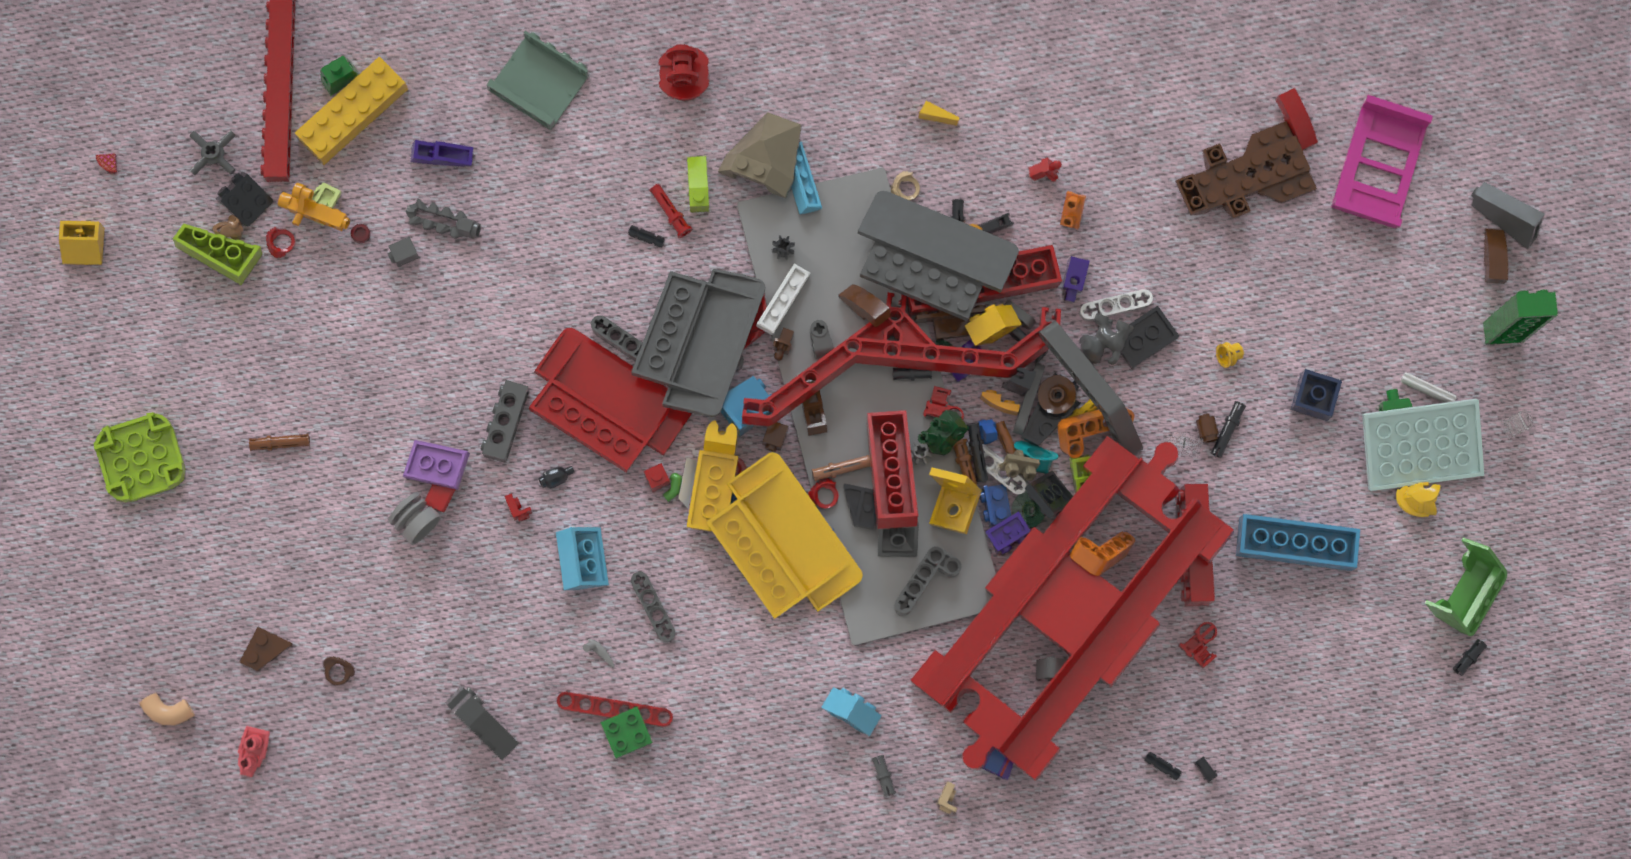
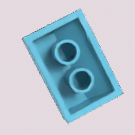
(582, 558)

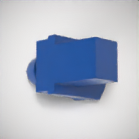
(988, 430)

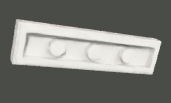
(783, 299)

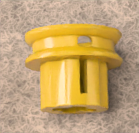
(1230, 359)

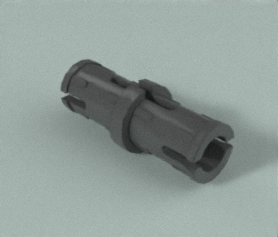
(883, 775)

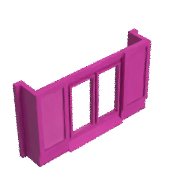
(1391, 126)

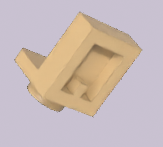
(947, 794)

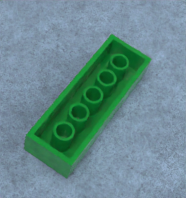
(1520, 317)

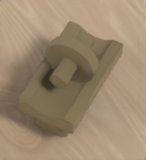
(1019, 464)

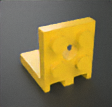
(955, 491)

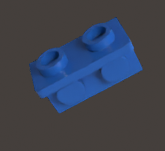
(996, 504)

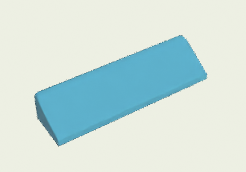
(804, 186)

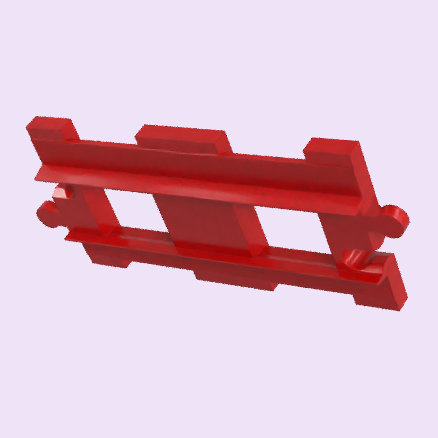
(1072, 607)

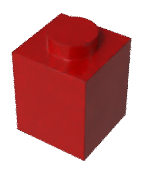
(657, 477)

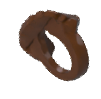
(349, 670)

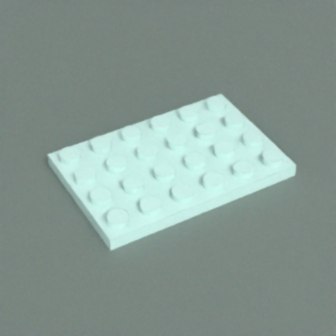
(1423, 444)

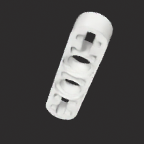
(1115, 303)
(994, 470)

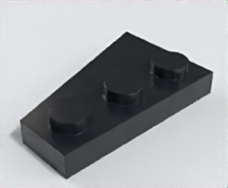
(1044, 423)

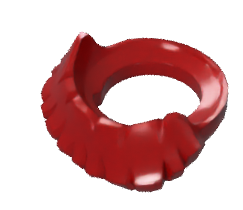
(272, 235)
(827, 484)

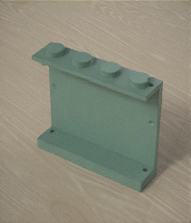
(539, 80)

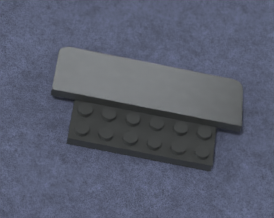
(932, 255)
(699, 338)

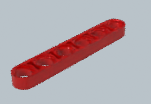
(615, 706)

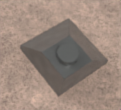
(898, 541)

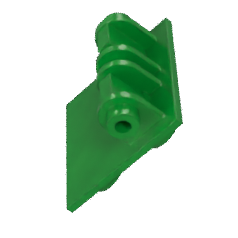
(626, 732)

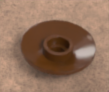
(1048, 391)

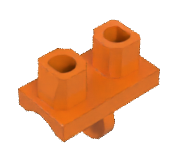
(1072, 210)

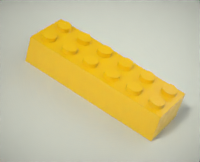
(351, 110)

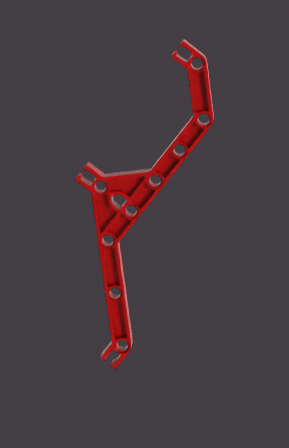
(911, 353)

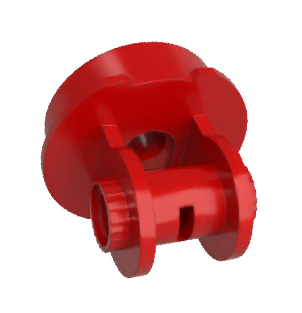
(683, 72)

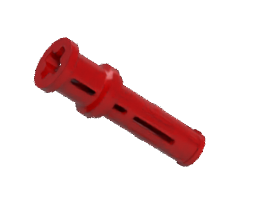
(675, 218)

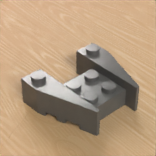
(469, 710)

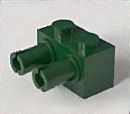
(944, 432)

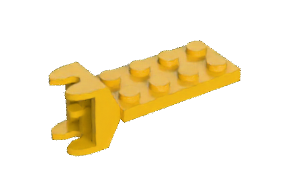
(714, 469)

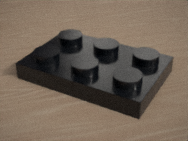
(1149, 336)
(1049, 494)

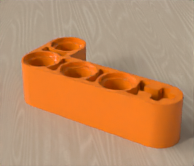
(1078, 430)
(1100, 559)

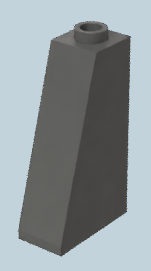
(1508, 213)

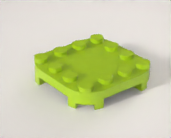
(140, 458)

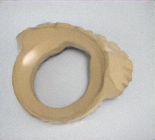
(905, 176)

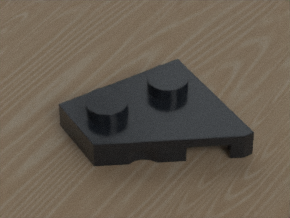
(861, 505)

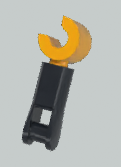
(993, 225)

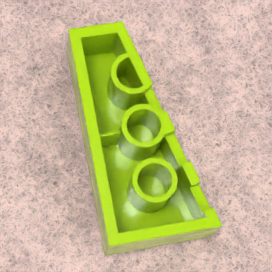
(227, 256)

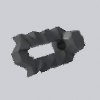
(464, 226)

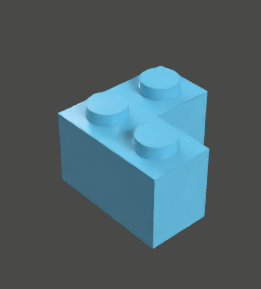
(852, 710)

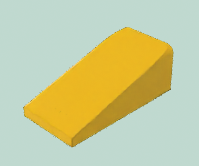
(934, 113)

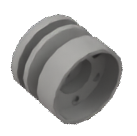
(412, 516)

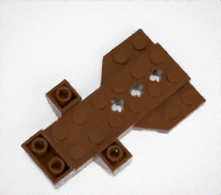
(1227, 185)

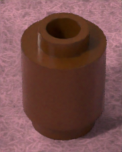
(1207, 428)

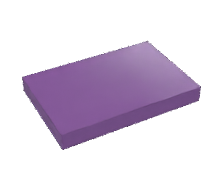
(436, 464)

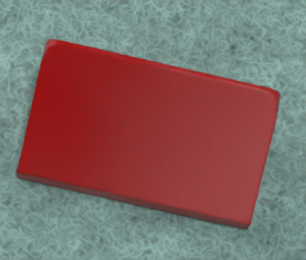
(439, 497)

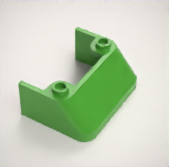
(1474, 591)

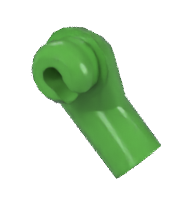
(676, 481)

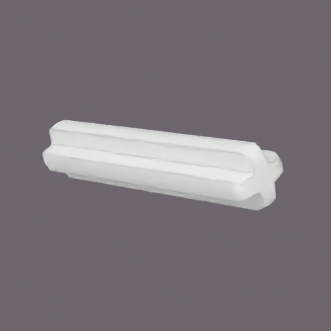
(1427, 388)

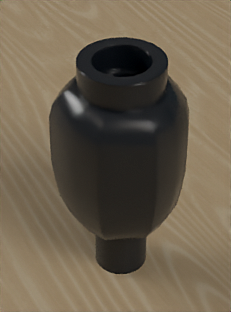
(555, 476)

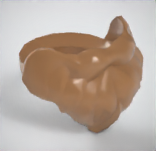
(231, 228)

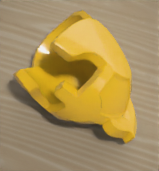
(1417, 500)

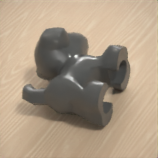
(1094, 346)

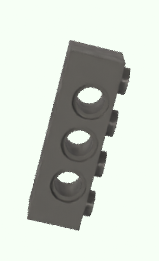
(501, 451)

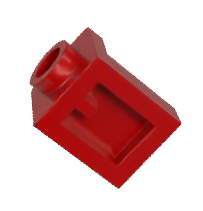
(514, 505)

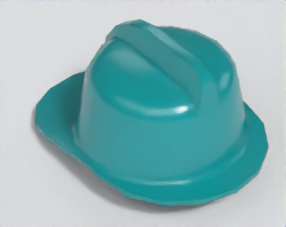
(1045, 456)

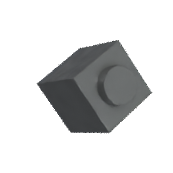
(402, 252)

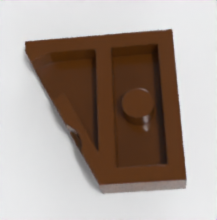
(263, 649)

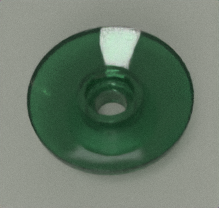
(1024, 505)

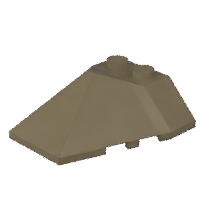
(766, 154)

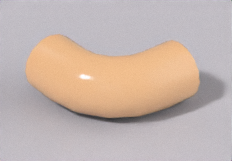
(165, 714)

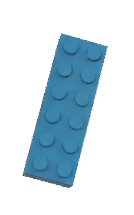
(1298, 542)

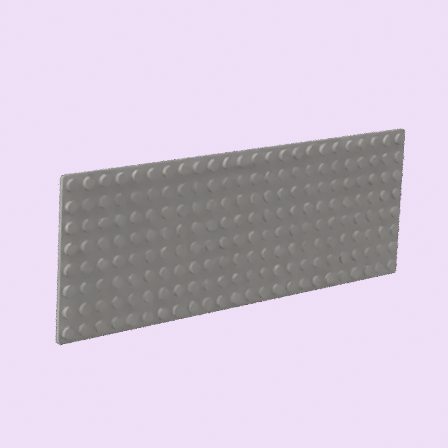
(835, 257)

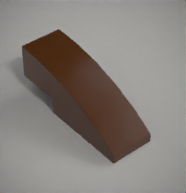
(1495, 256)
(865, 304)
(814, 414)

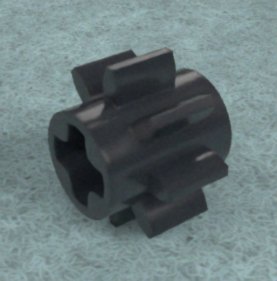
(783, 241)

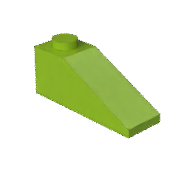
(698, 184)

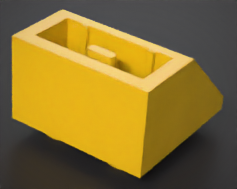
(81, 242)

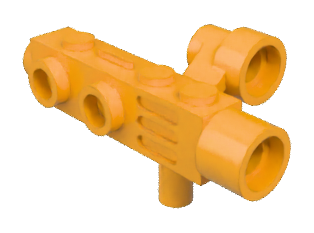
(303, 206)

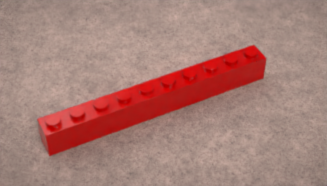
(278, 90)

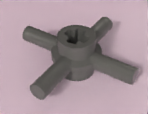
(209, 158)

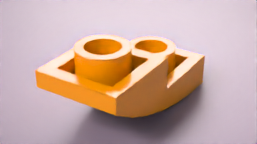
(993, 399)

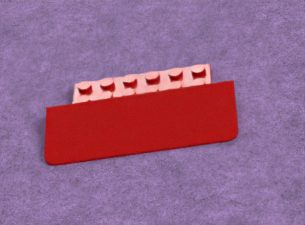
(602, 403)

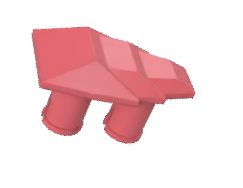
(252, 750)

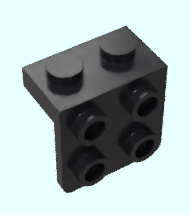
(244, 198)

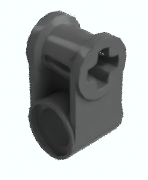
(821, 342)

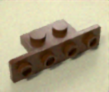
(946, 325)

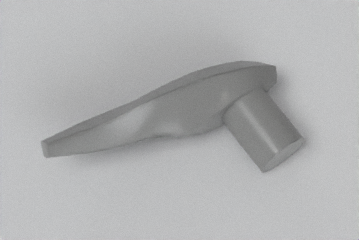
(599, 649)

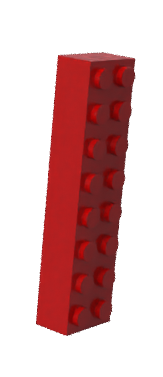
(1032, 272)

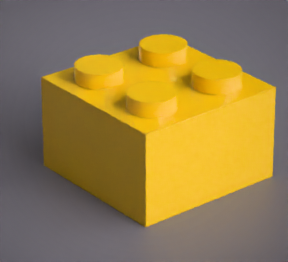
(992, 324)

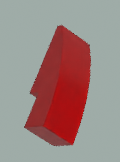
(1297, 118)

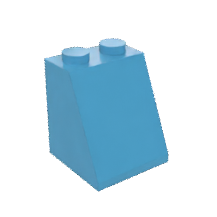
(733, 404)

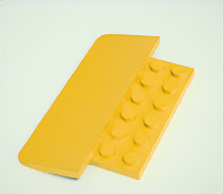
(782, 540)

